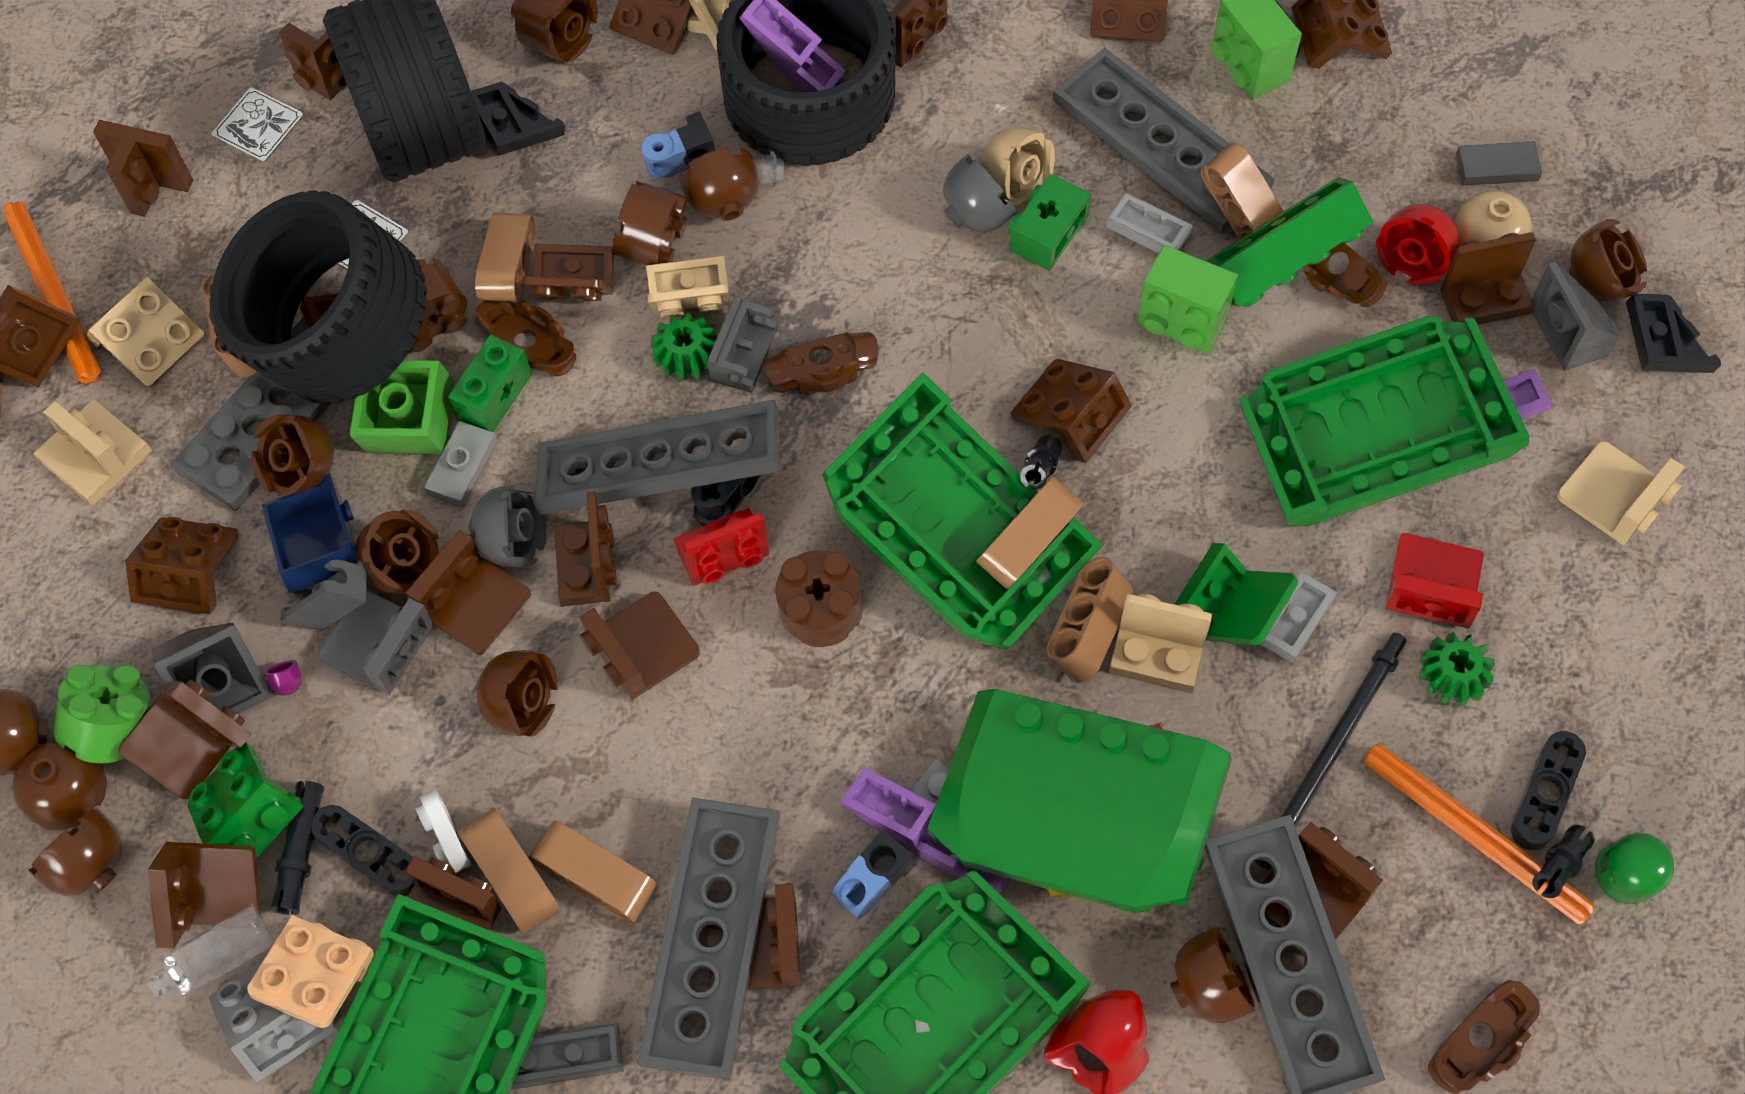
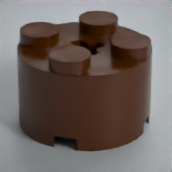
(555, 26)
(649, 224)
(444, 305)
(815, 576)

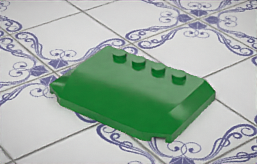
(1381, 418)
(933, 501)
(1079, 801)
(946, 961)
(438, 1010)

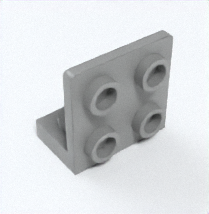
(258, 1033)

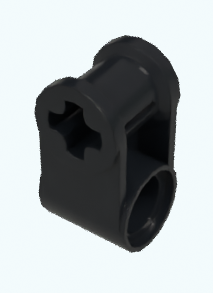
(720, 499)

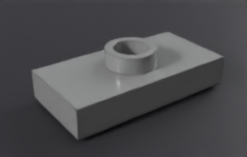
(1147, 224)
(460, 463)

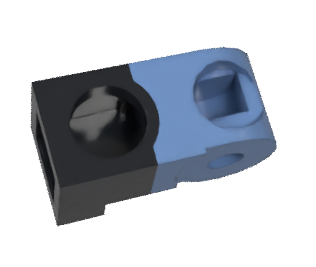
(672, 152)
(873, 874)

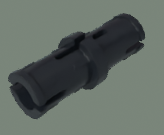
(1041, 462)
(1563, 861)

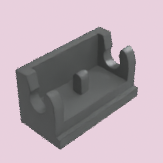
(742, 345)
(329, 599)

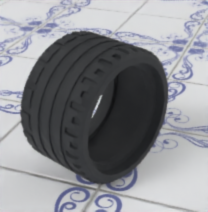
(405, 84)
(817, 124)
(272, 269)

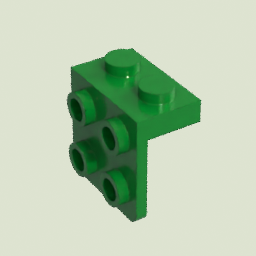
(1240, 600)
(241, 803)

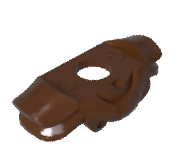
(1358, 283)
(506, 320)
(795, 370)
(1509, 1015)

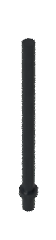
(1384, 662)

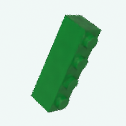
(1294, 239)

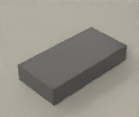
(1499, 163)

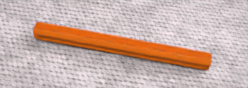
(50, 287)
(1473, 829)

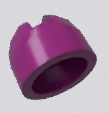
(284, 677)

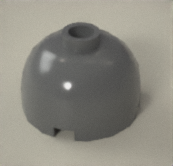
(975, 197)
(508, 526)

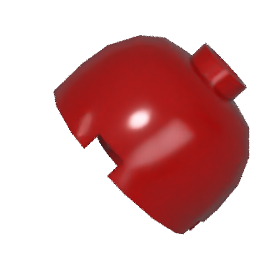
(1418, 243)

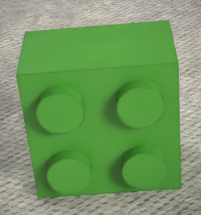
(1256, 44)
(1186, 299)
(405, 411)

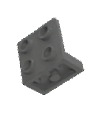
(377, 641)

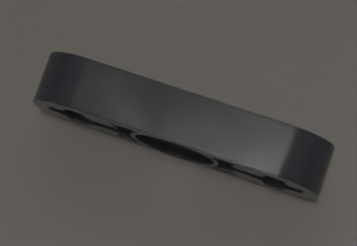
(1563, 779)
(350, 824)

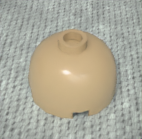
(1018, 162)
(1491, 217)

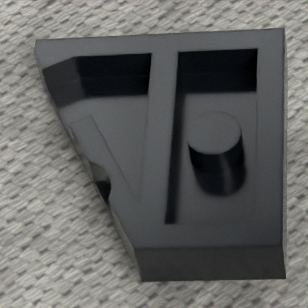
(512, 120)
(1665, 337)

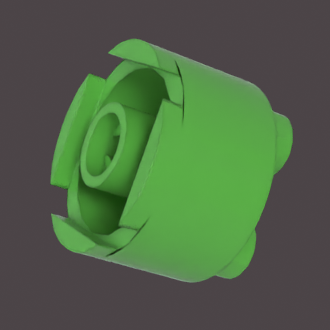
(99, 710)

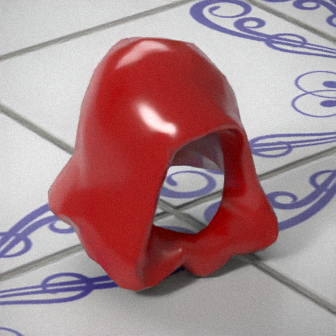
(1109, 1028)

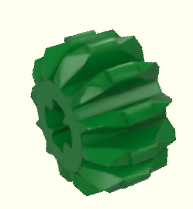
(683, 346)
(1473, 673)

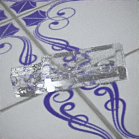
(212, 953)

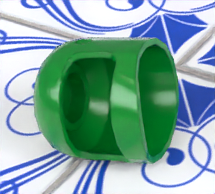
(1636, 868)

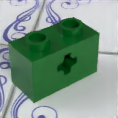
(1049, 221)
(490, 384)

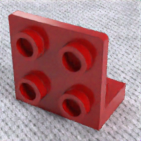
(723, 546)
(1436, 581)

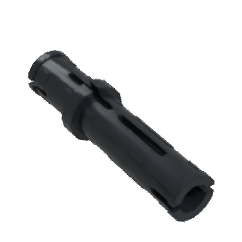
(294, 863)

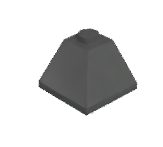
(1572, 319)
(217, 662)

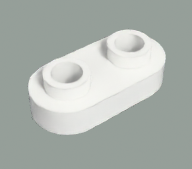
(436, 816)

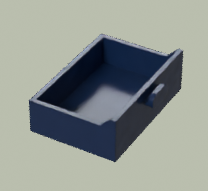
(309, 533)

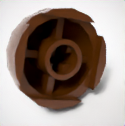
(721, 183)
(1608, 262)
(291, 454)
(396, 550)
(516, 692)
(19, 729)
(57, 786)
(80, 857)
(1211, 980)

